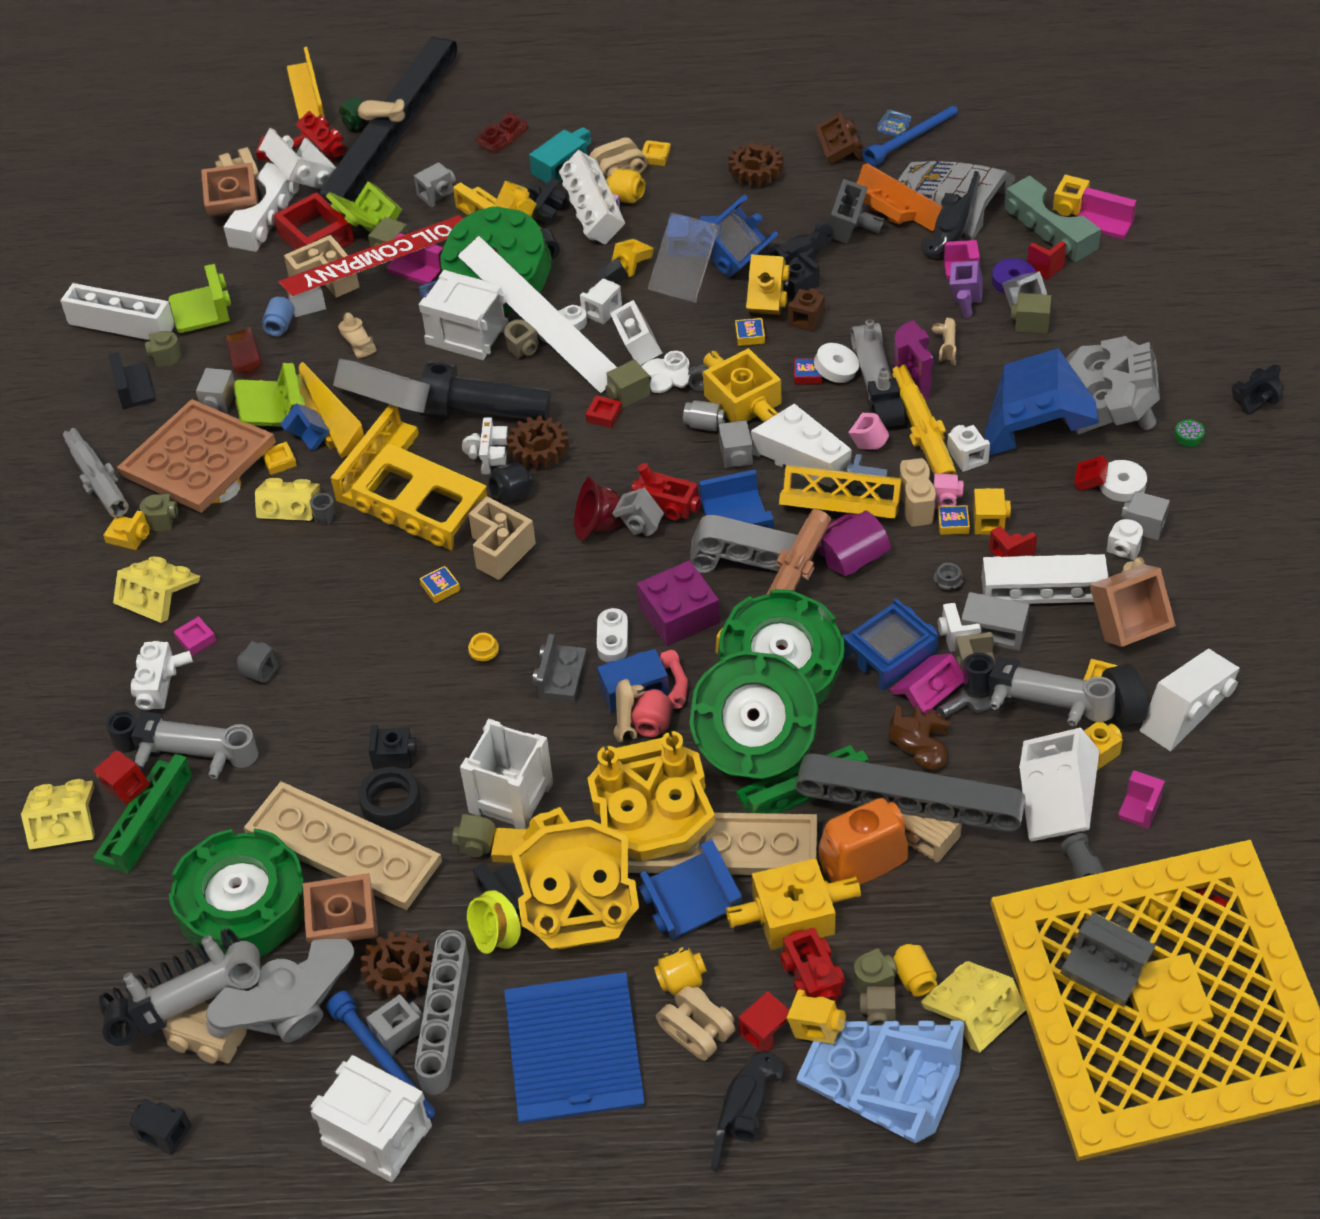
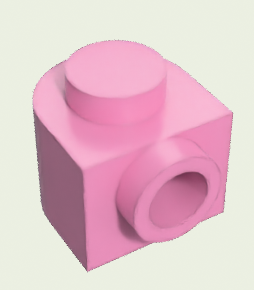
(869, 432)
(947, 489)

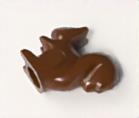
(914, 738)

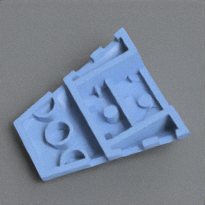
(889, 1072)

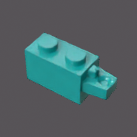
(552, 155)

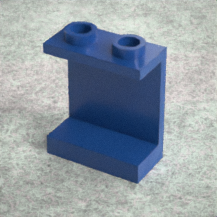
(735, 498)
(690, 892)

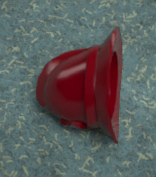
(595, 510)

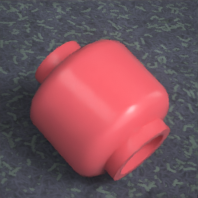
(652, 713)

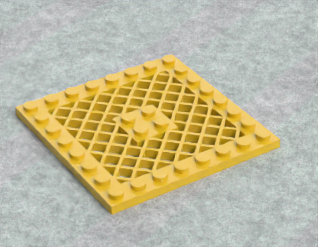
(1166, 1000)

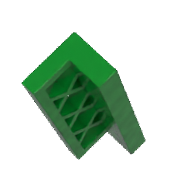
(780, 793)
(149, 816)

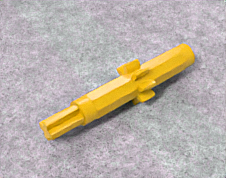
(924, 429)

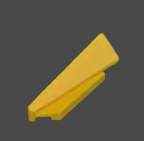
(344, 427)

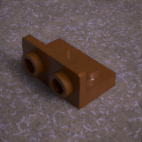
(838, 138)

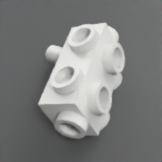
(154, 672)

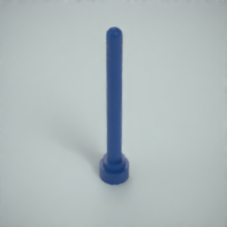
(876, 153)
(343, 1008)

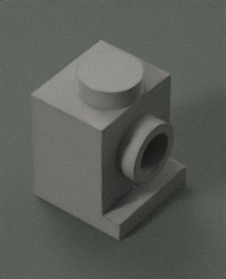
(434, 183)
(639, 512)
(395, 1023)

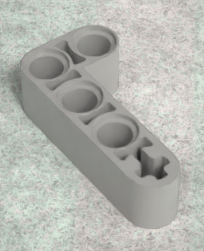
(736, 541)

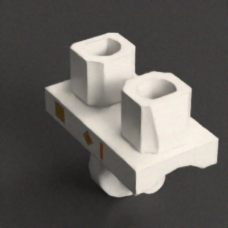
(484, 445)

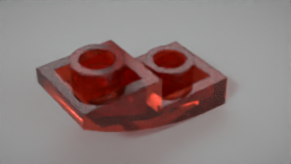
(504, 133)
(243, 350)

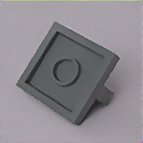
(1107, 959)

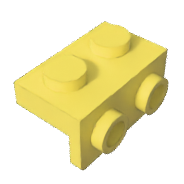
(285, 499)

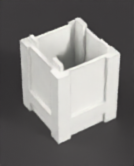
(463, 314)
(507, 774)
(371, 1118)

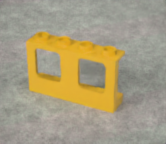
(423, 478)

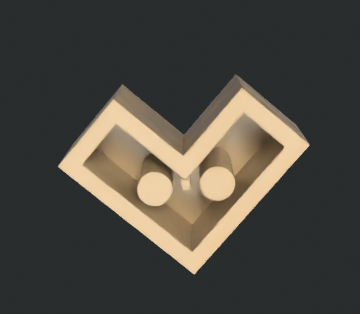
(318, 254)
(501, 537)

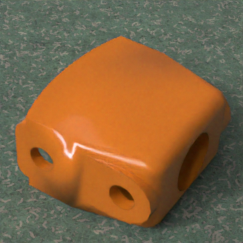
(864, 842)

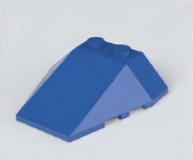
(1034, 393)

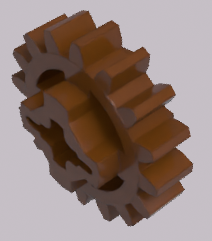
(755, 163)
(537, 442)
(397, 965)

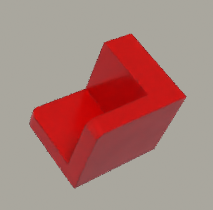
(1047, 261)
(1011, 546)
(121, 777)
(761, 1021)

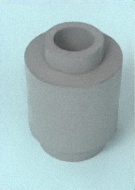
(703, 415)

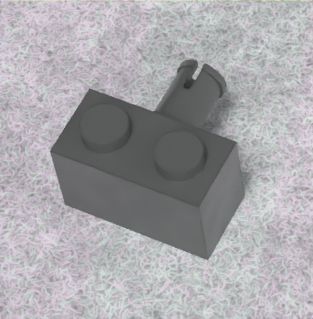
(848, 214)

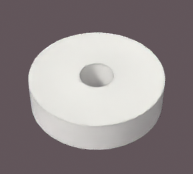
(836, 362)
(1123, 480)

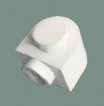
(1125, 539)

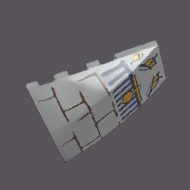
(938, 177)

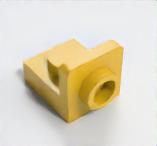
(631, 253)
(127, 531)

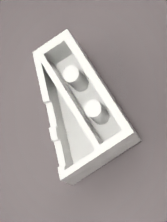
(800, 441)
(1188, 697)

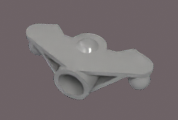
(285, 994)

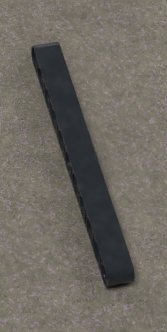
(382, 133)

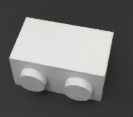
(636, 333)

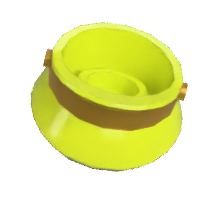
(493, 922)

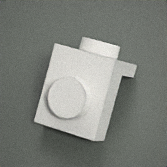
(951, 625)

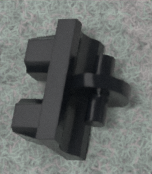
(549, 195)
(1261, 388)

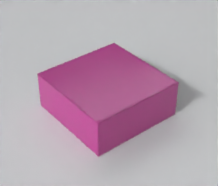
(195, 636)

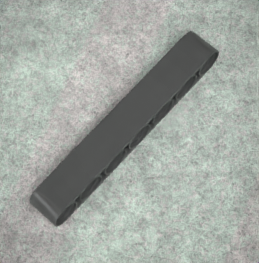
(912, 792)

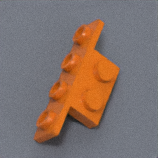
(896, 199)

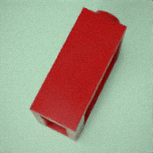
(306, 210)

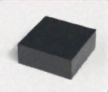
(613, 272)

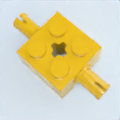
(742, 386)
(793, 900)

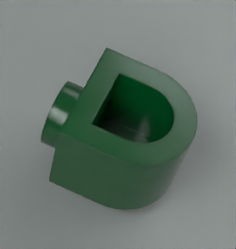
(350, 114)

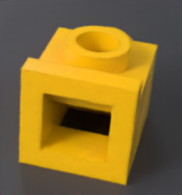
(516, 198)
(1068, 202)
(1107, 739)
(815, 1018)

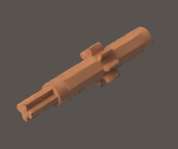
(797, 562)

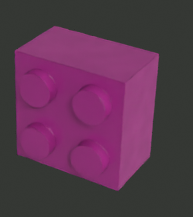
(678, 603)

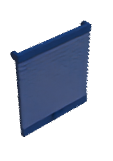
(573, 1047)

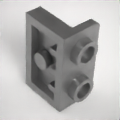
(559, 671)

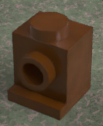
(806, 302)

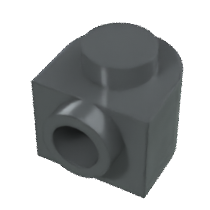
(257, 662)

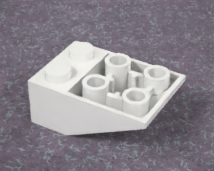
(1058, 783)

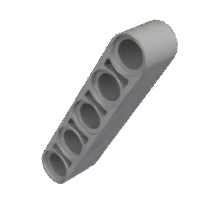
(381, 385)
(445, 1024)

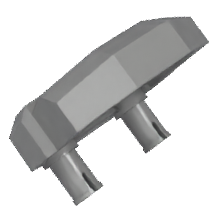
(1120, 380)

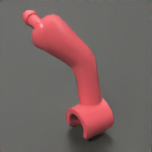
(679, 692)

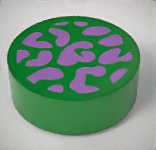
(1189, 433)

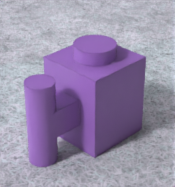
(966, 285)

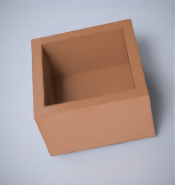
(1132, 605)

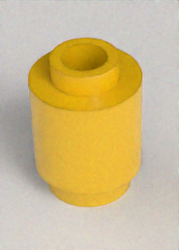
(915, 970)

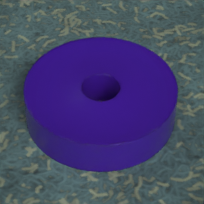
(1007, 270)

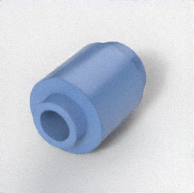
(278, 316)

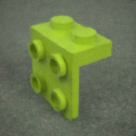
(368, 208)
(203, 305)
(268, 401)

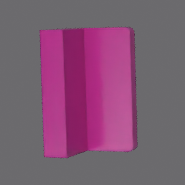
(1108, 212)
(419, 266)
(930, 681)

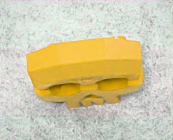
(656, 822)
(571, 857)

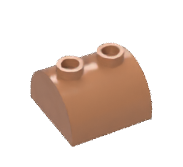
(229, 189)
(340, 909)

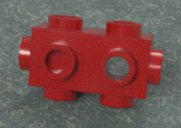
(318, 133)
(673, 495)
(818, 974)

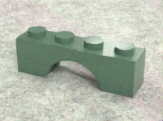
(1028, 203)

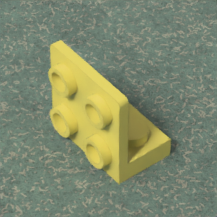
(149, 587)
(58, 814)
(980, 999)

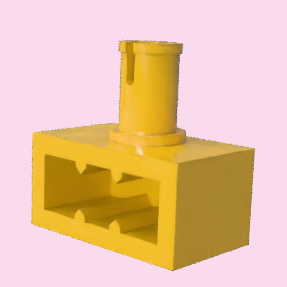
(766, 284)

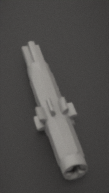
(96, 475)

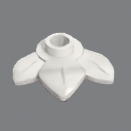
(668, 371)

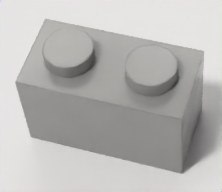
(1000, 616)

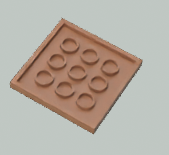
(196, 455)

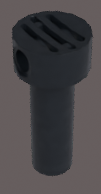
(480, 396)

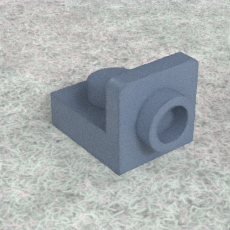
(857, 486)

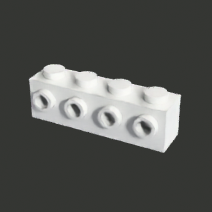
(591, 197)
(116, 311)
(1043, 577)

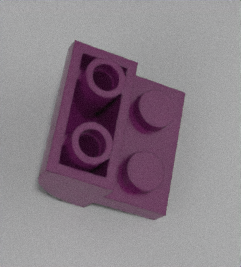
(912, 351)
(853, 542)

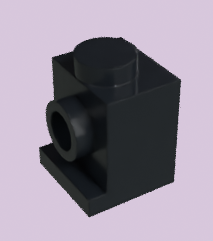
(802, 275)
(391, 747)
(160, 1125)

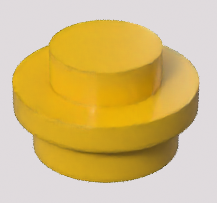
(483, 647)

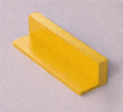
(305, 88)

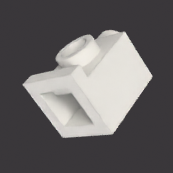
(601, 300)
(965, 441)

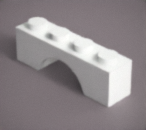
(250, 226)

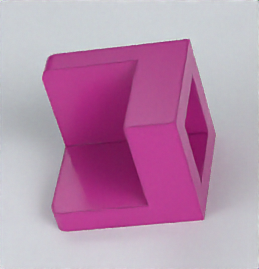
(959, 252)
(1142, 799)

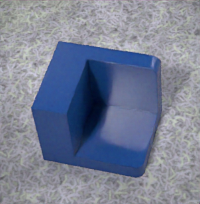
(306, 424)

